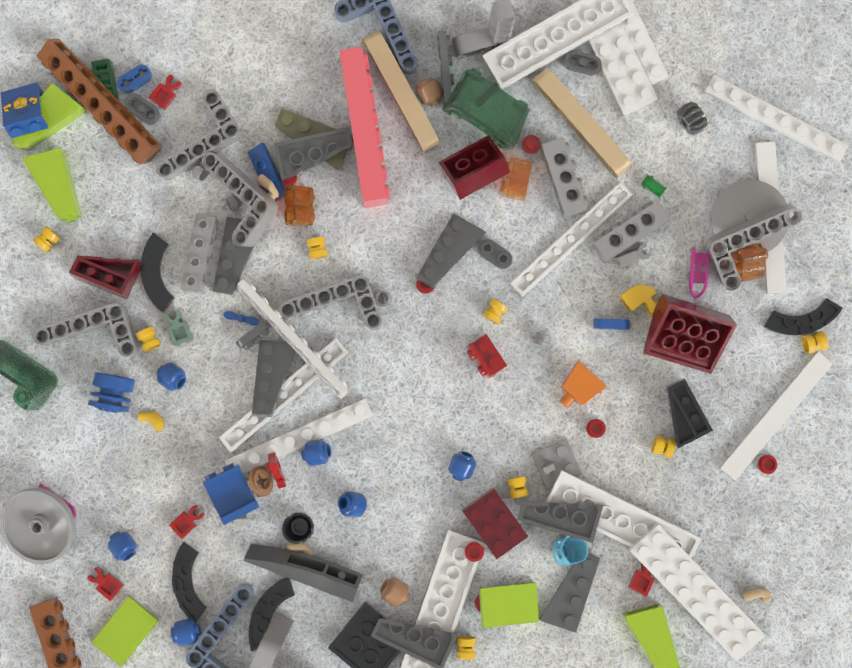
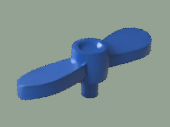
(241, 318)

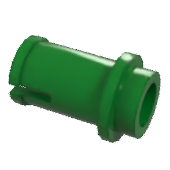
(653, 185)

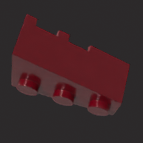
(109, 275)

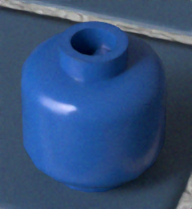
(171, 376)
(316, 452)
(462, 465)
(352, 504)
(122, 546)
(185, 632)

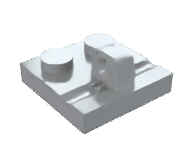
(553, 460)

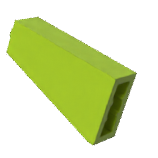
(58, 112)
(55, 180)
(653, 635)

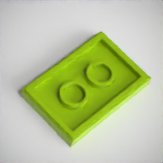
(508, 604)
(125, 631)

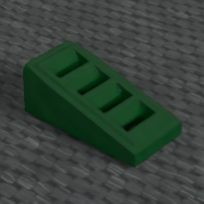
(110, 70)

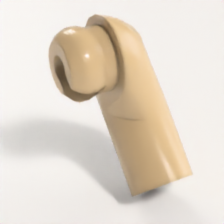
(269, 185)
(301, 547)
(756, 593)

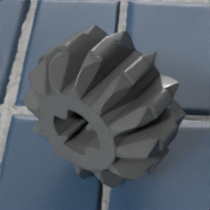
(692, 118)

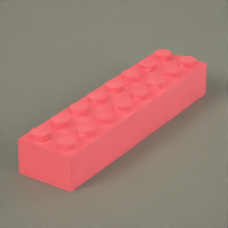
(363, 124)

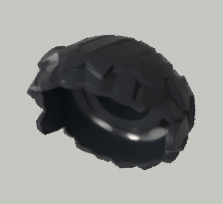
(297, 528)

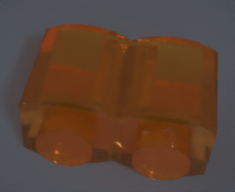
(517, 180)
(299, 206)
(751, 262)

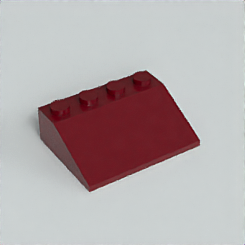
(688, 333)

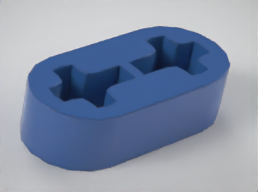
(132, 75)
(611, 324)

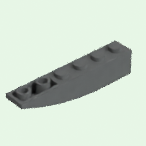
(306, 570)

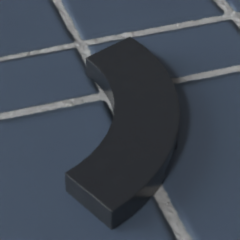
(151, 272)
(803, 324)
(183, 584)
(265, 608)

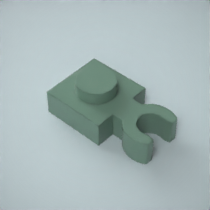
(179, 330)

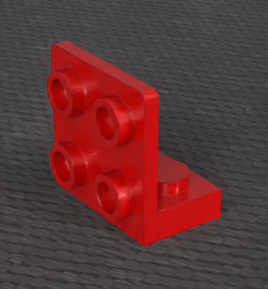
(486, 356)

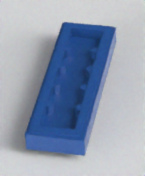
(264, 165)

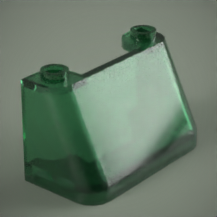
(488, 108)
(33, 379)

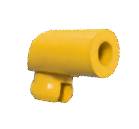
(154, 418)

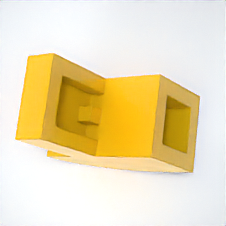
(639, 295)

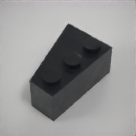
(686, 414)

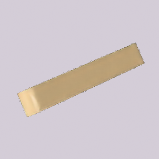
(401, 91)
(582, 122)

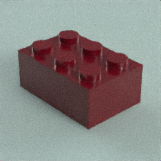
(474, 167)
(494, 523)

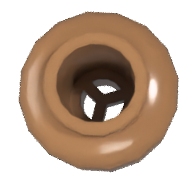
(429, 91)
(394, 591)

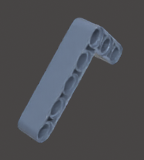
(386, 23)
(216, 634)

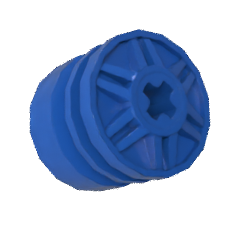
(111, 392)

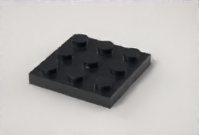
(357, 646)

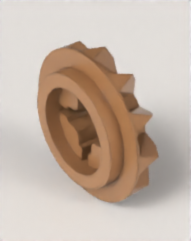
(265, 487)

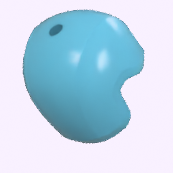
(569, 550)

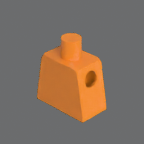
(580, 385)

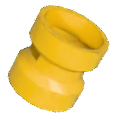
(46, 239)
(317, 248)
(495, 311)
(146, 337)
(815, 342)
(663, 446)
(517, 482)
(465, 647)

